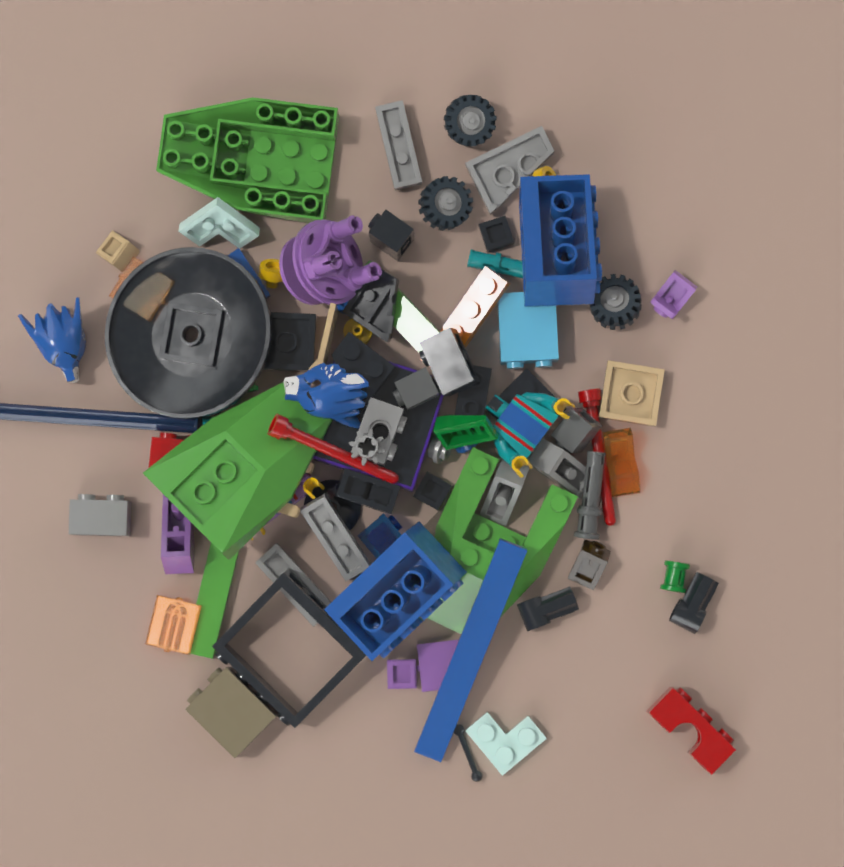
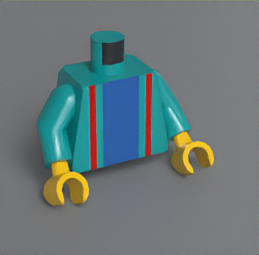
(524, 424)

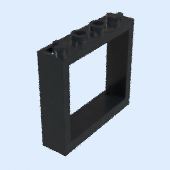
(248, 675)

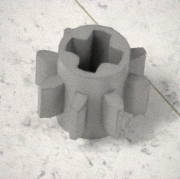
(362, 440)

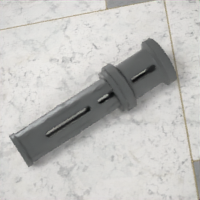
(589, 509)

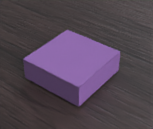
(401, 673)

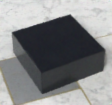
(496, 234)
(432, 491)

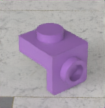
(673, 295)

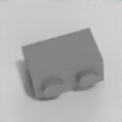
(100, 517)

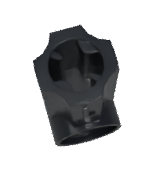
(690, 609)
(541, 610)

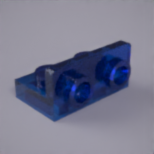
(381, 534)

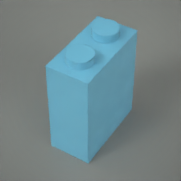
(526, 333)

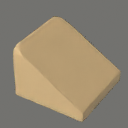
(117, 251)

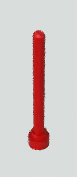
(590, 401)
(282, 428)

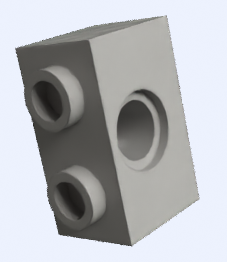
(382, 414)

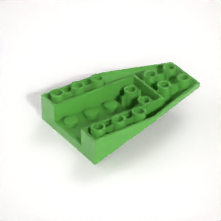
(254, 155)
(233, 473)

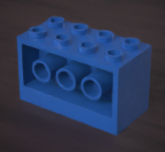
(559, 240)
(396, 591)

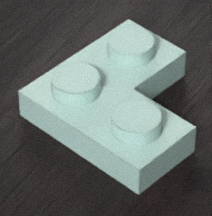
(220, 219)
(501, 748)

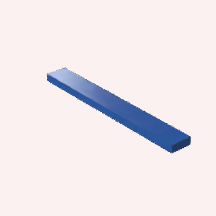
(470, 649)

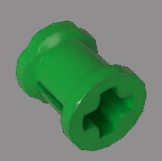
(674, 576)

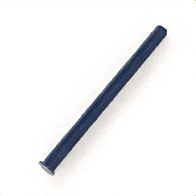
(93, 417)

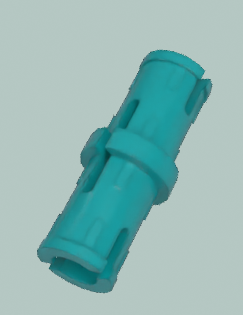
(495, 262)

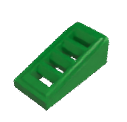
(456, 430)

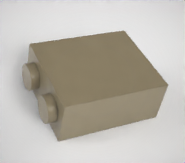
(230, 711)

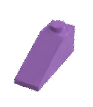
(176, 540)

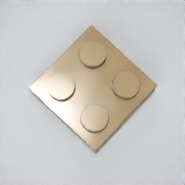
(631, 393)

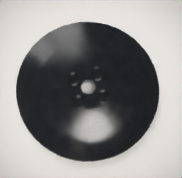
(158, 362)

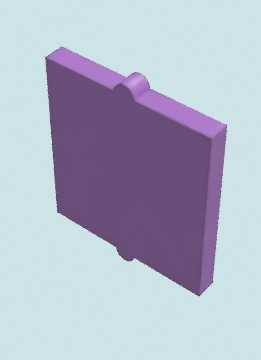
(434, 662)

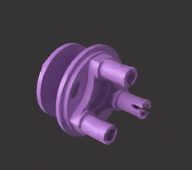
(326, 262)

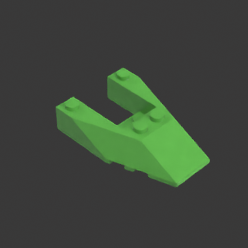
(474, 538)

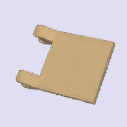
(327, 336)

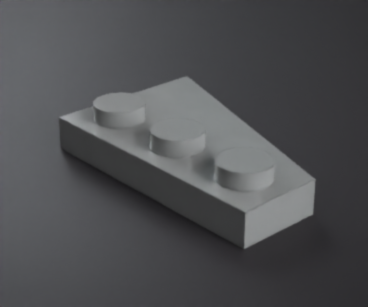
(499, 170)

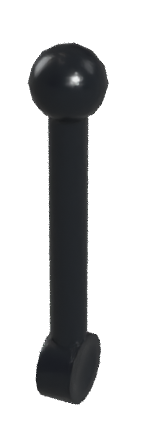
(476, 775)

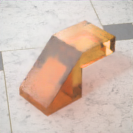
(621, 462)

